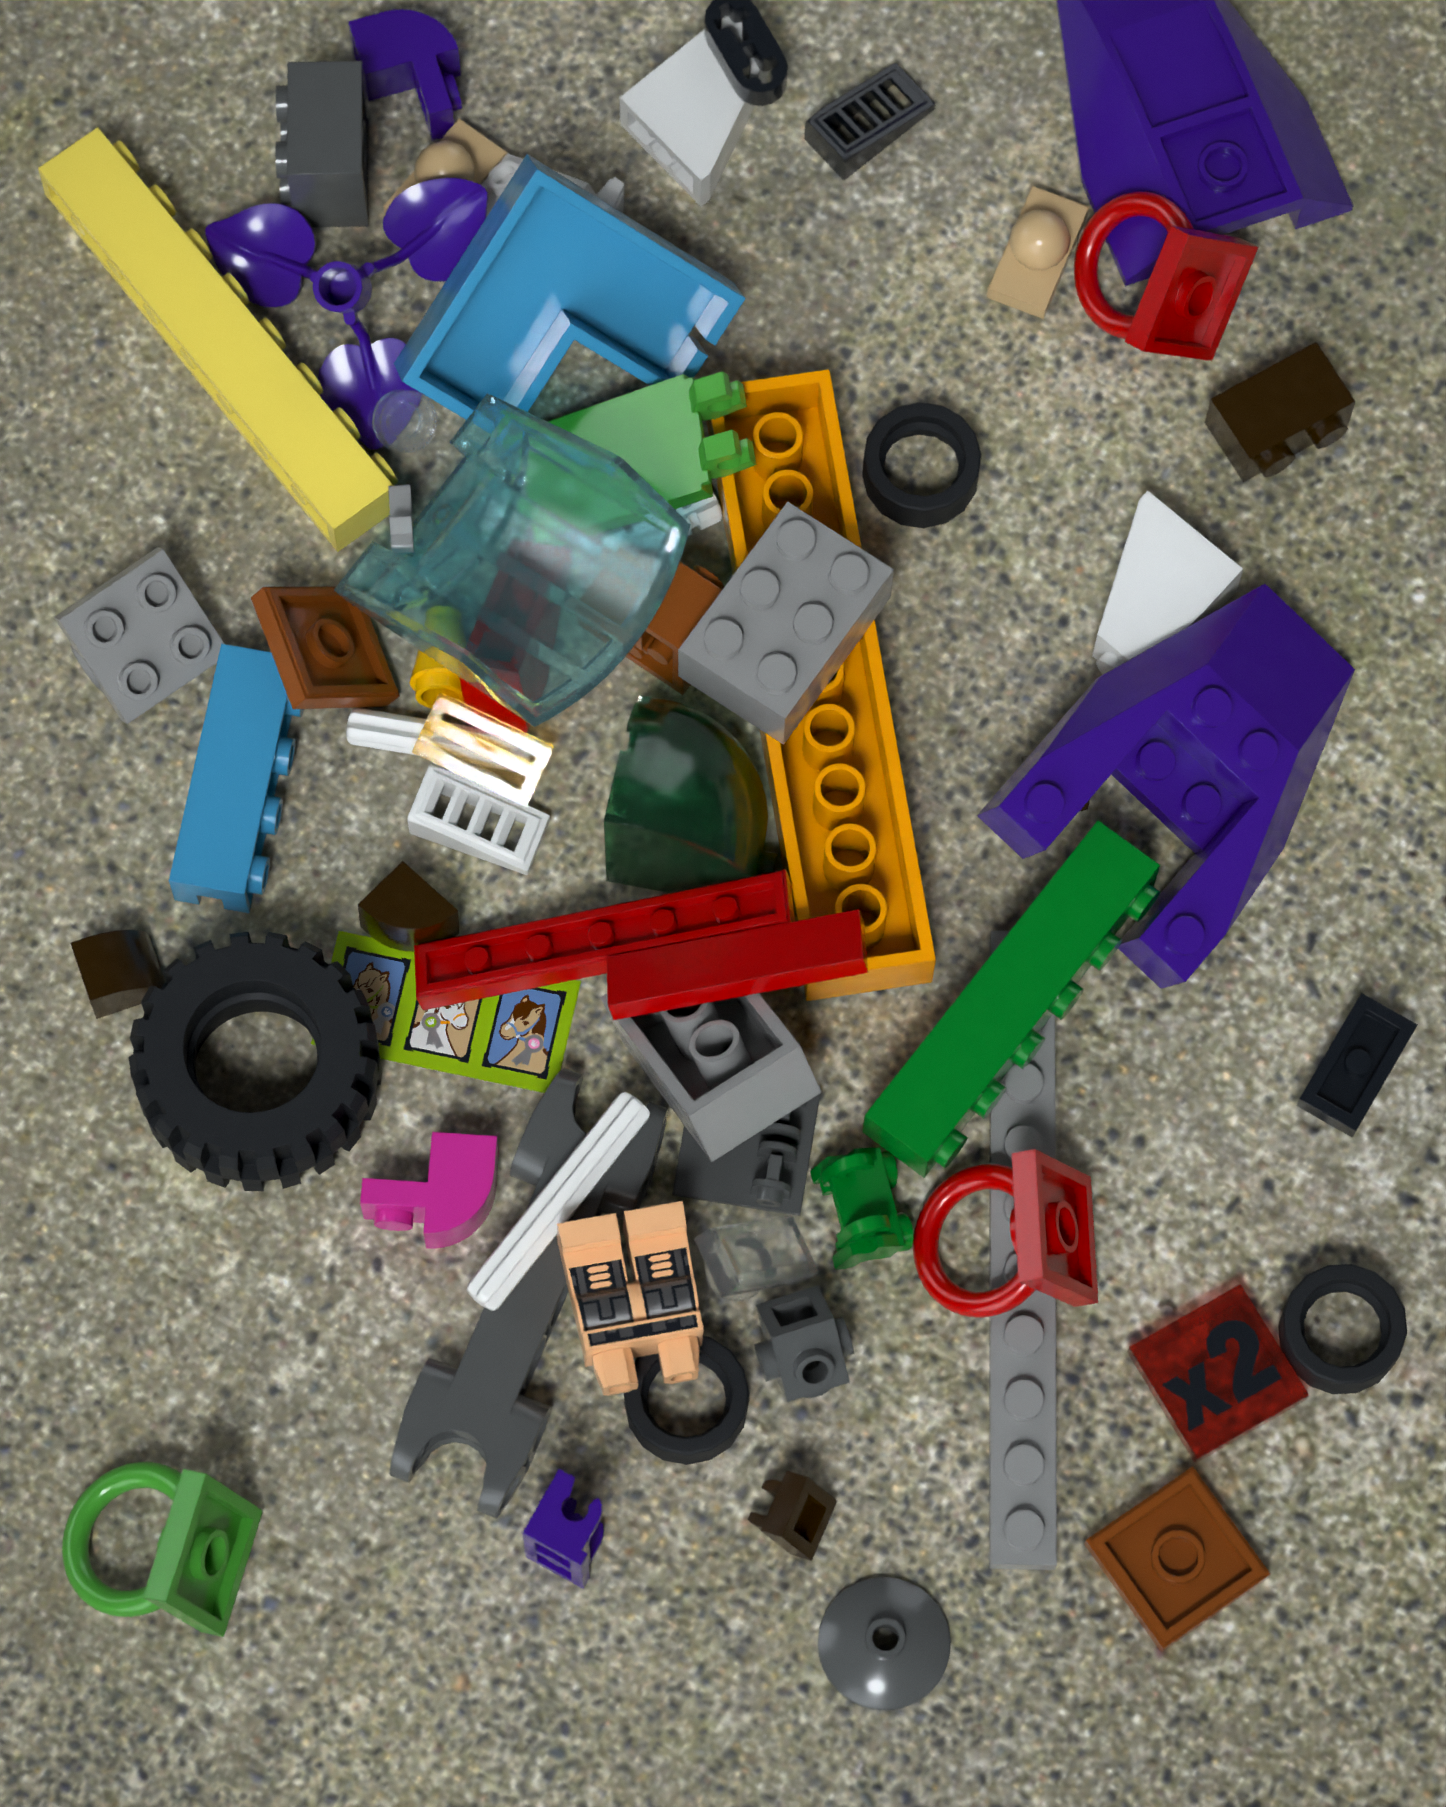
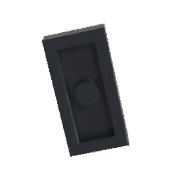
(1356, 1065)

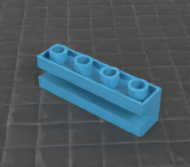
(235, 783)

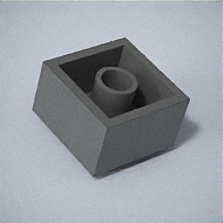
(324, 143)

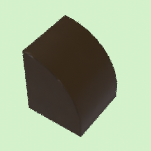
(407, 911)
(117, 969)

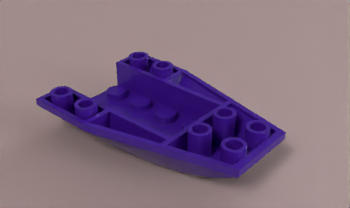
(1192, 111)

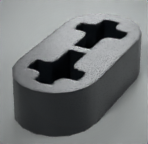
(735, 56)

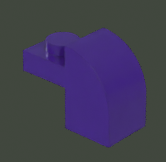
(407, 53)

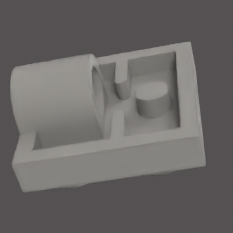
(141, 635)

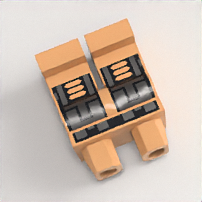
(638, 1317)

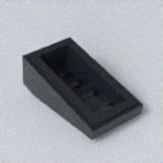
(848, 158)

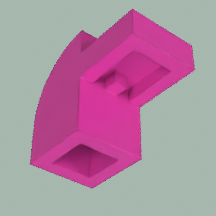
(453, 1199)

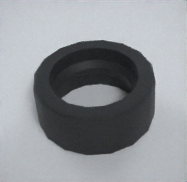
(927, 421)
(1375, 1292)
(697, 1447)

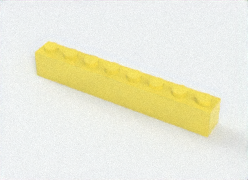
(219, 338)

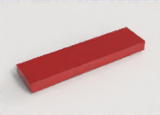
(736, 964)

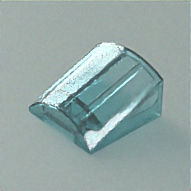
(527, 563)

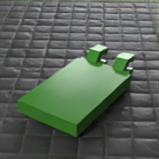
(664, 437)

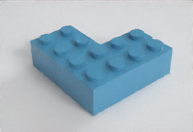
(555, 272)

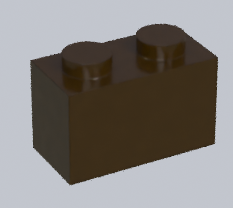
(1280, 413)

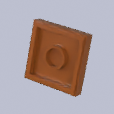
(324, 649)
(1177, 1559)

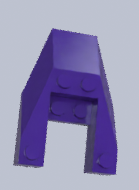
(1214, 742)

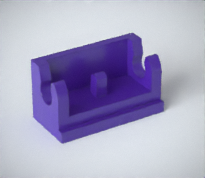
(559, 1536)

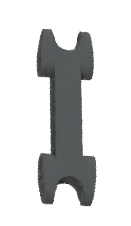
(486, 1397)

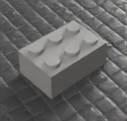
(785, 622)
(721, 1067)

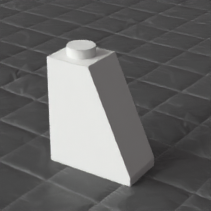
(689, 115)
(1161, 584)

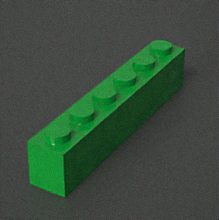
(1011, 1000)

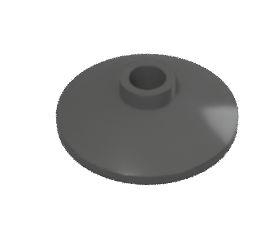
(876, 1676)

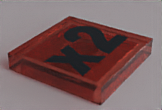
(1217, 1373)

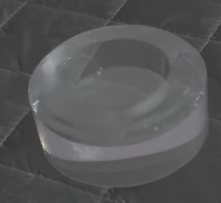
(405, 420)

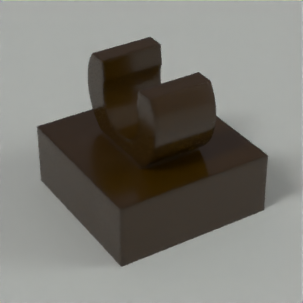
(796, 1514)

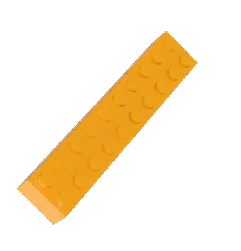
(840, 771)

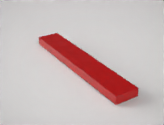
(579, 942)

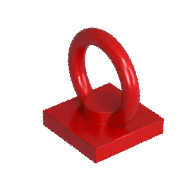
(1188, 289)
(1047, 1229)

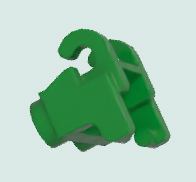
(864, 1205)

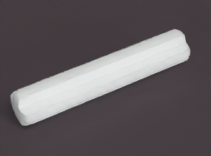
(401, 732)

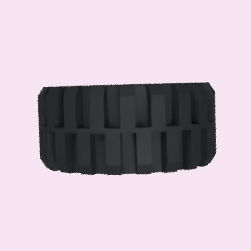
(240, 982)

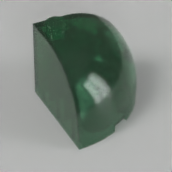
(684, 803)

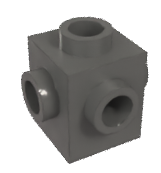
(803, 1344)

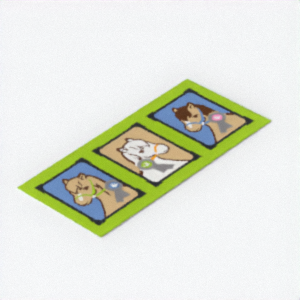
(495, 1039)

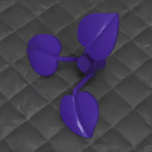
(270, 253)

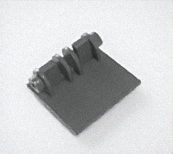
(759, 1173)

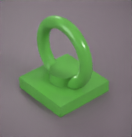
(196, 1555)

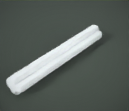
(558, 1201)

